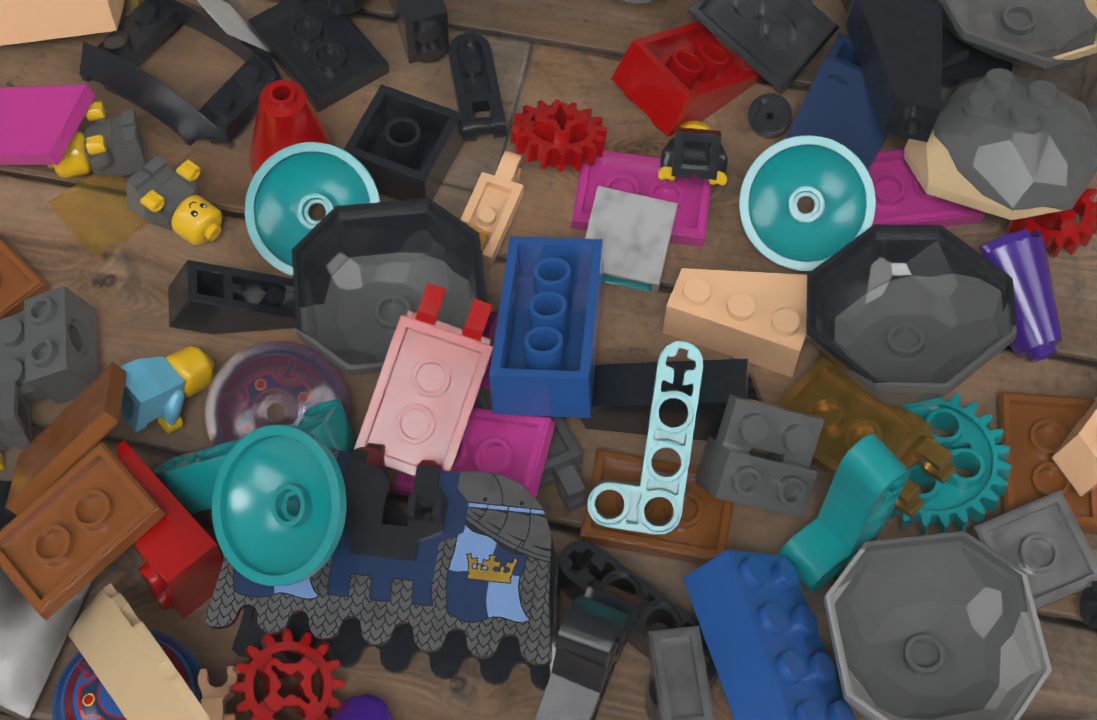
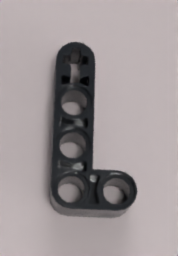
(655, 606)

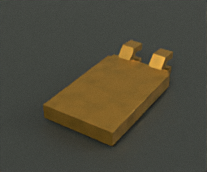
(853, 414)

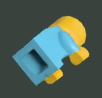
(159, 385)

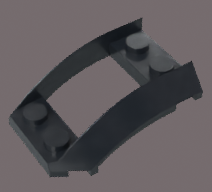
(122, 51)

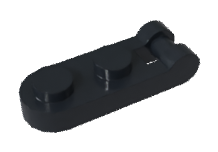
(476, 86)

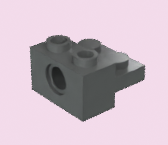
(50, 347)
(770, 481)

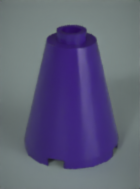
(1036, 312)

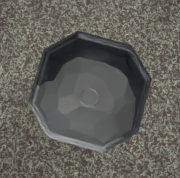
(374, 265)
(909, 311)

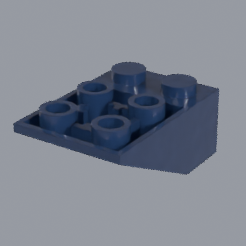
(841, 105)

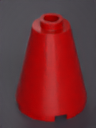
(284, 120)

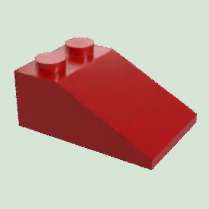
(682, 75)
(176, 551)

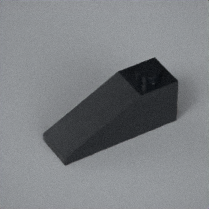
(229, 300)

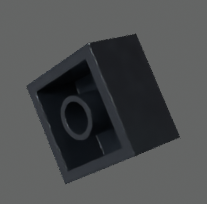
(406, 143)

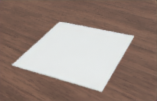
(231, 21)

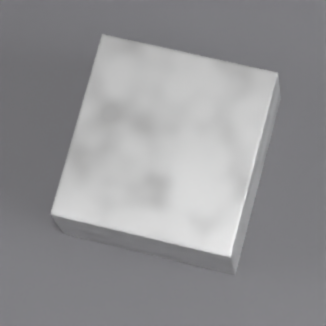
(634, 237)

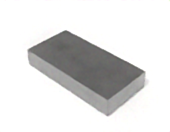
(680, 674)

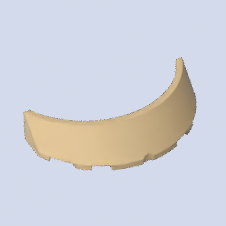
(132, 662)

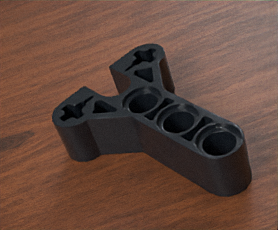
(588, 651)

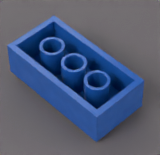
(547, 327)
(764, 639)

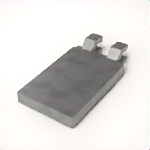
(29, 646)

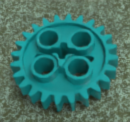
(983, 459)

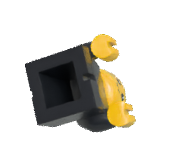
(694, 150)

